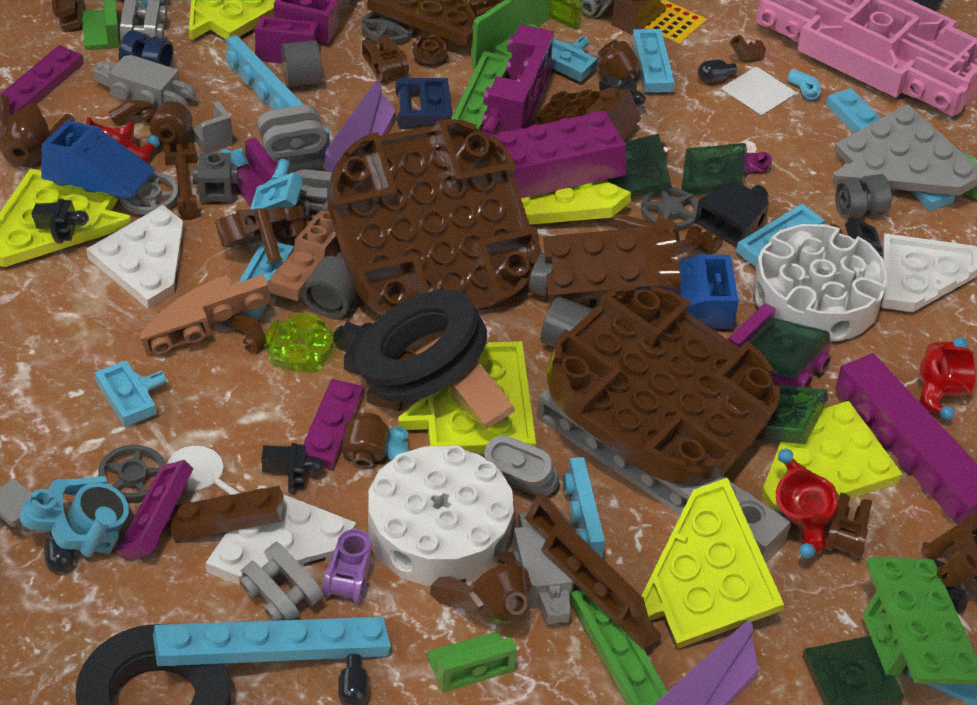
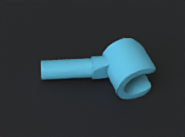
(237, 156)

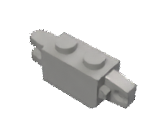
(143, 81)
(550, 585)

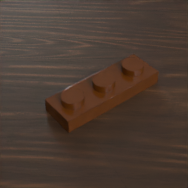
(227, 513)

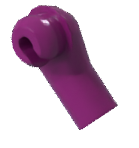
(758, 162)

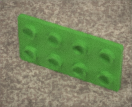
(495, 26)
(917, 623)

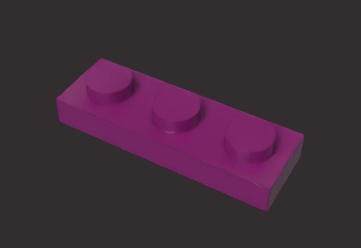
(327, 429)
(155, 510)

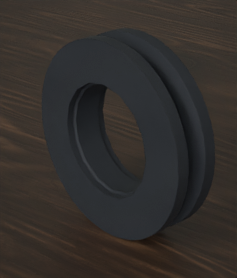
(435, 367)
(134, 653)

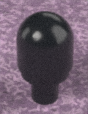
(715, 71)
(58, 559)
(353, 682)

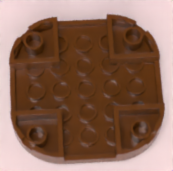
(431, 216)
(662, 385)

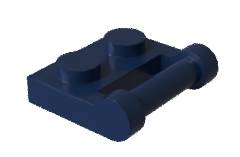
(433, 99)

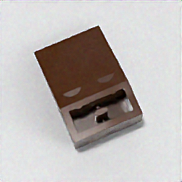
(615, 102)

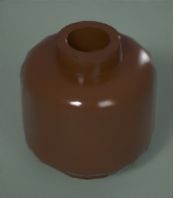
(618, 60)
(171, 123)
(365, 439)

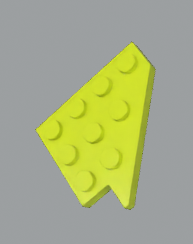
(227, 16)
(577, 203)
(18, 232)
(451, 425)
(841, 452)
(710, 570)

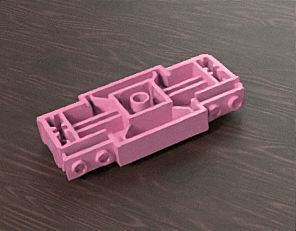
(885, 45)

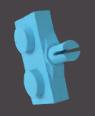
(572, 60)
(280, 190)
(129, 391)

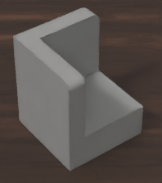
(214, 133)
(11, 502)

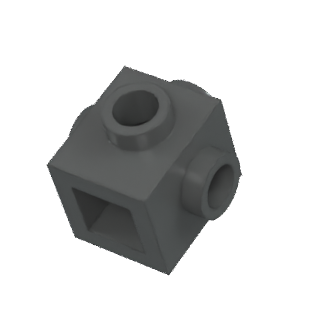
(215, 176)

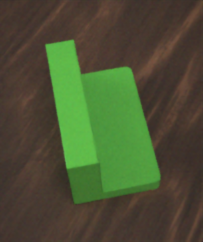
(101, 27)
(472, 661)

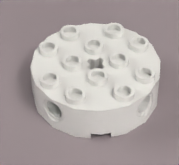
(821, 279)
(439, 514)

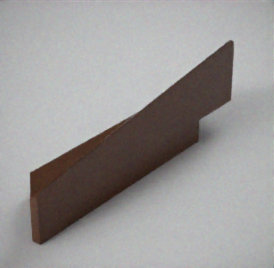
(591, 572)

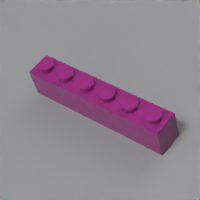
(911, 435)

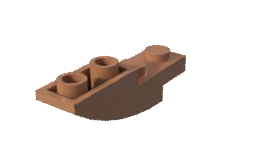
(311, 245)
(189, 315)
(479, 395)

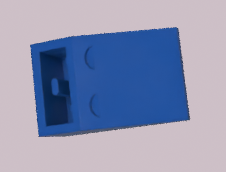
(93, 161)
(710, 288)

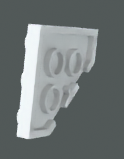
(143, 256)
(924, 270)
(303, 531)

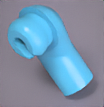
(808, 84)
(397, 442)

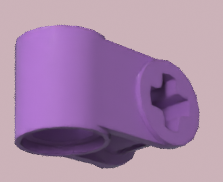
(347, 571)

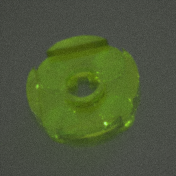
(299, 357)

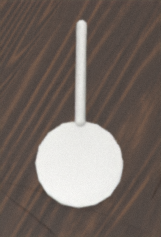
(207, 468)

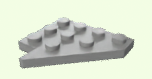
(908, 154)

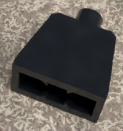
(733, 211)

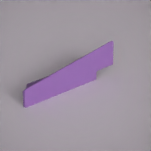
(370, 116)
(720, 675)

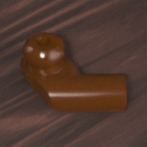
(747, 52)
(133, 107)
(251, 326)

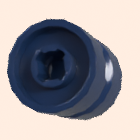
(148, 48)

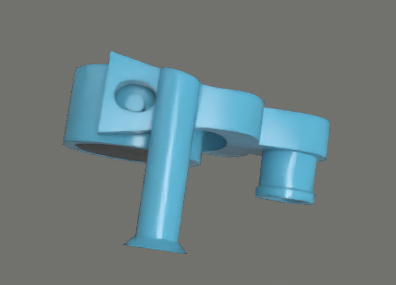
(91, 519)

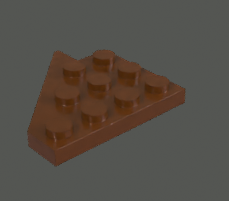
(438, 17)

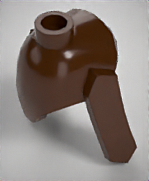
(24, 133)
(496, 595)

